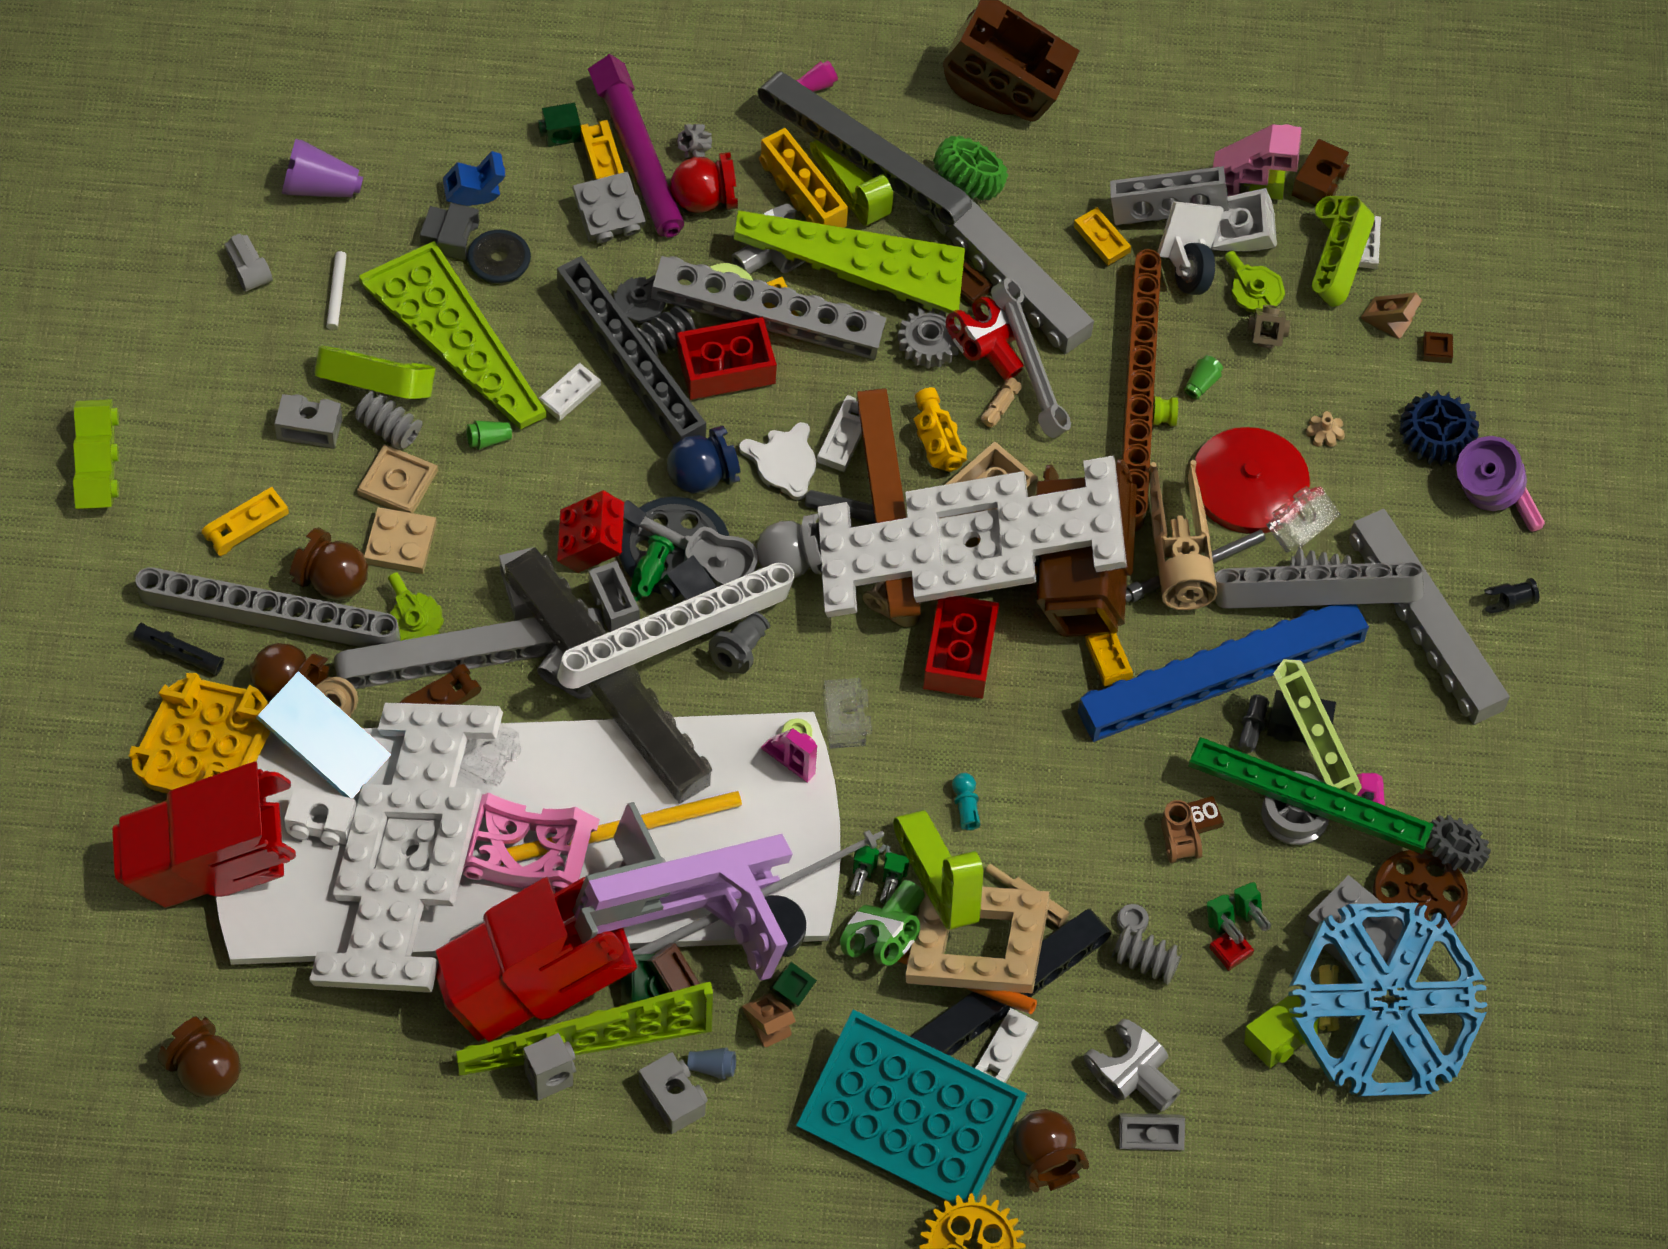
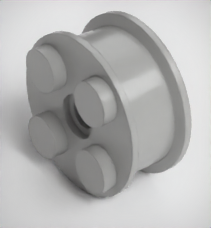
(1292, 823)

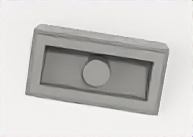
(1151, 1131)

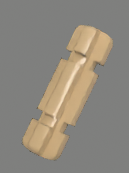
(1001, 402)

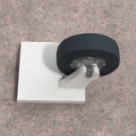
(1189, 243)

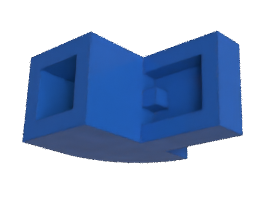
(472, 184)

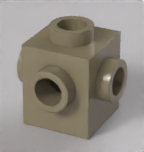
(1268, 336)

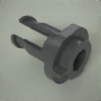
(734, 649)

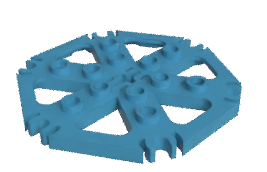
(1399, 972)

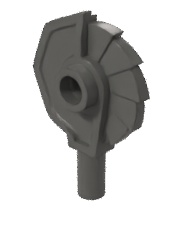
(636, 300)

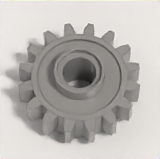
(927, 339)

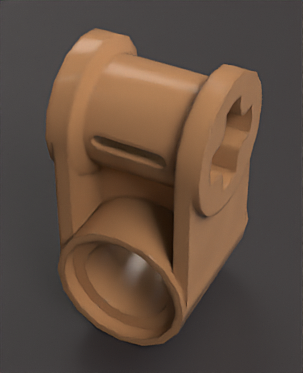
(1180, 837)

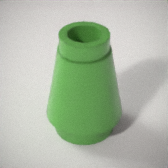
(1204, 375)
(487, 433)

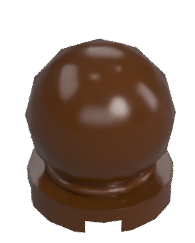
(332, 568)
(279, 663)
(203, 1061)
(1046, 1146)

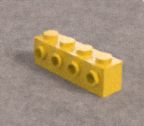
(802, 180)

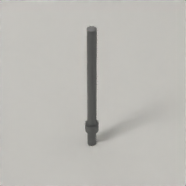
(1137, 591)

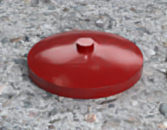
(1248, 476)

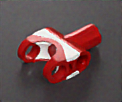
(986, 337)

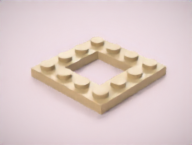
(1015, 973)

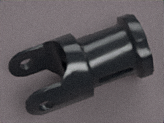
(1513, 595)

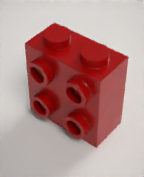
(590, 531)

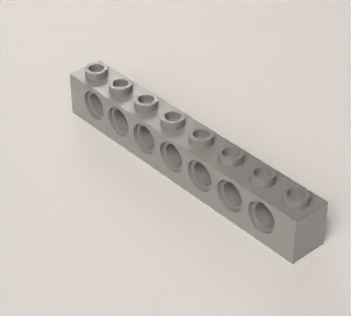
(778, 319)

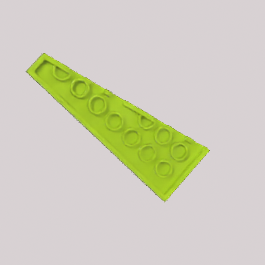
(900, 265)
(440, 311)
(641, 1022)

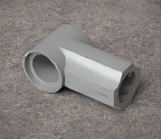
(249, 267)

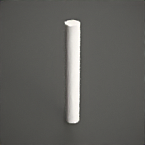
(336, 290)

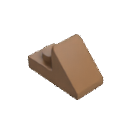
(1392, 312)
(769, 1019)

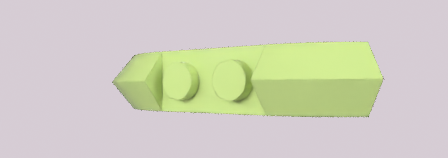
(1316, 726)

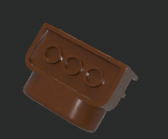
(1007, 62)

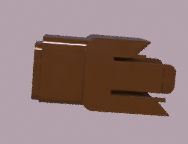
(1069, 587)

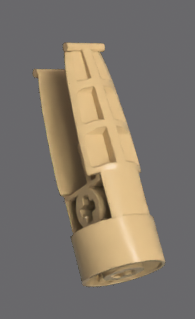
(1187, 576)

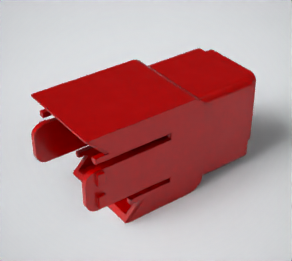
(204, 838)
(527, 962)

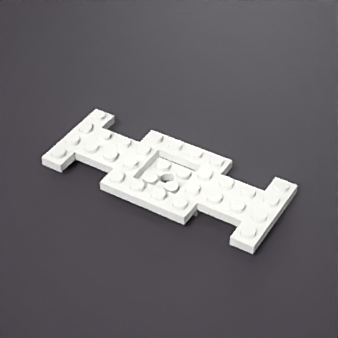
(935, 548)
(420, 811)

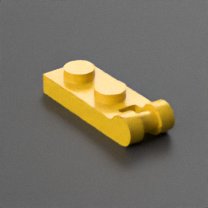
(601, 150)
(245, 520)

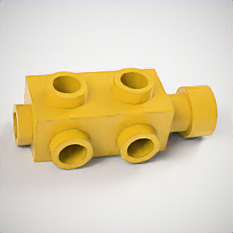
(932, 430)

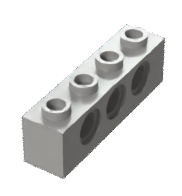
(1152, 196)

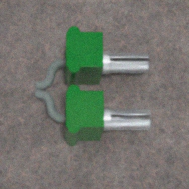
(867, 859)
(1247, 904)

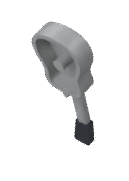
(720, 555)

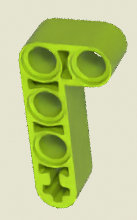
(866, 196)
(1349, 228)
(375, 373)

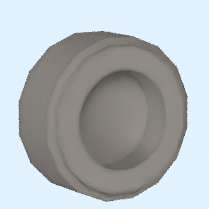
(1134, 916)

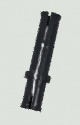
(147, 636)

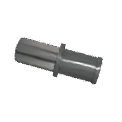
(1253, 723)

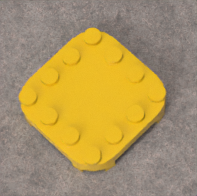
(199, 733)

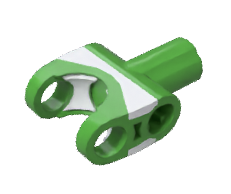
(885, 926)

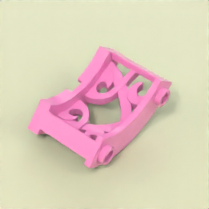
(565, 823)

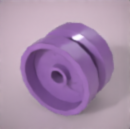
(1491, 473)

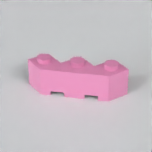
(1253, 156)

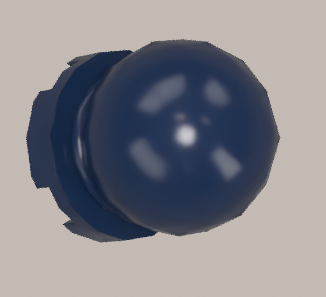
(701, 462)

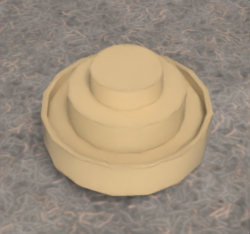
(340, 693)

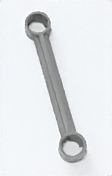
(1053, 417)

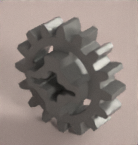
(1458, 844)

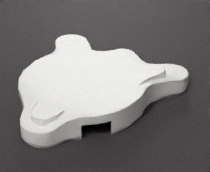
(784, 460)

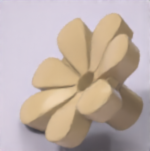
(1325, 429)

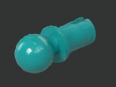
(964, 786)

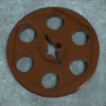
(1420, 879)

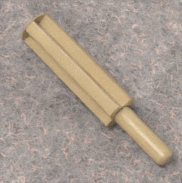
(1056, 913)

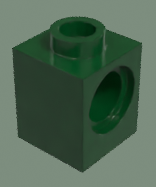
(560, 124)
(793, 984)

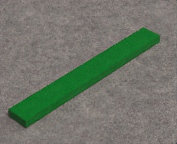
(1311, 795)

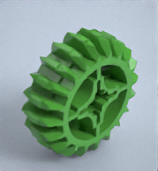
(970, 167)

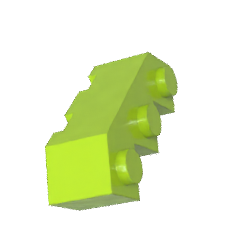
(95, 454)

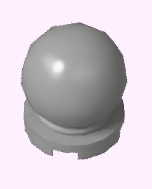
(792, 545)

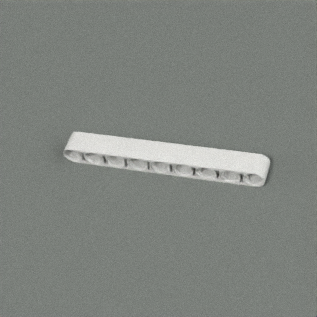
(675, 625)

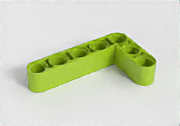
(949, 880)

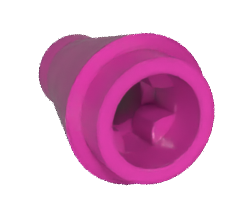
(819, 77)

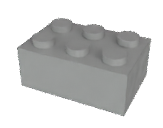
(1382, 930)

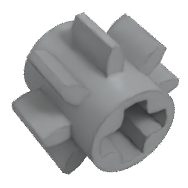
(694, 140)

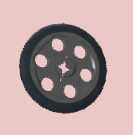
(674, 511)

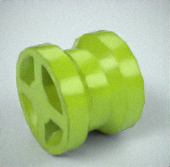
(1165, 411)

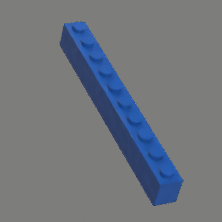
(1220, 669)

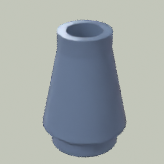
(713, 1062)

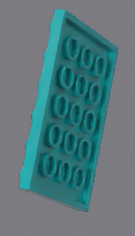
(911, 1109)

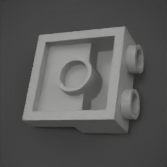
(609, 207)

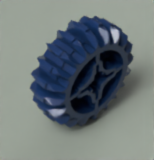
(1446, 422)

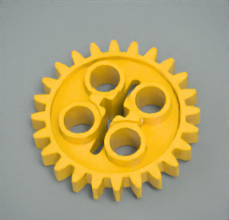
(944, 1238)

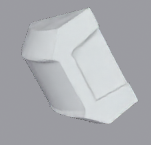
(1247, 224)

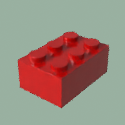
(726, 358)
(961, 646)

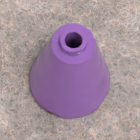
(319, 174)

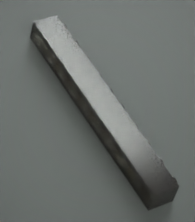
(622, 692)

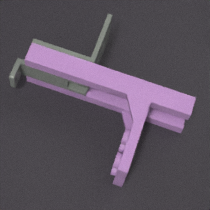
(710, 880)

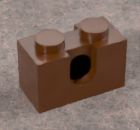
(1321, 172)

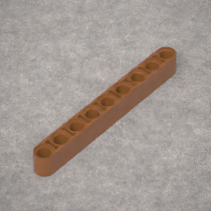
(885, 485)

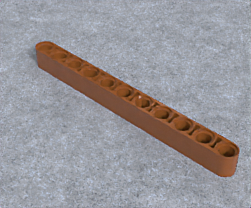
(1141, 375)

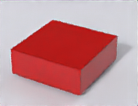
(1229, 952)

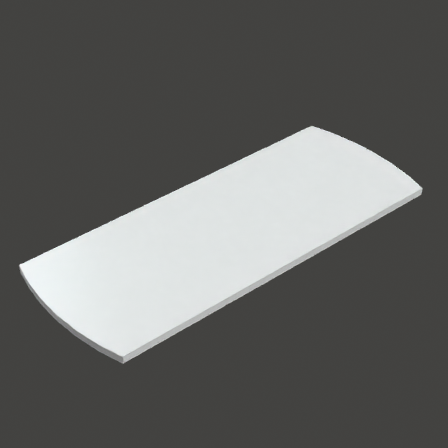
(563, 768)

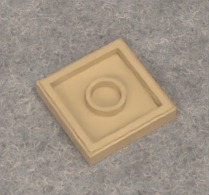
(397, 480)

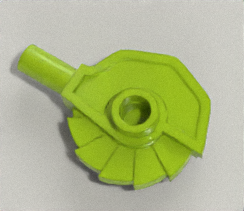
(1254, 285)
(415, 614)

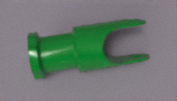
(651, 566)

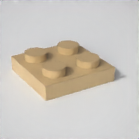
(400, 540)

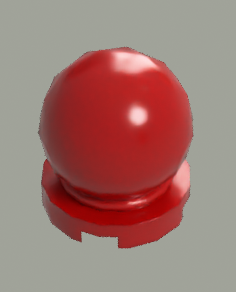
(703, 184)

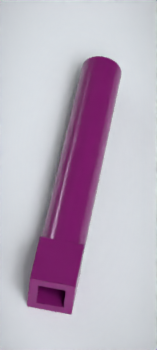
(616, 88)

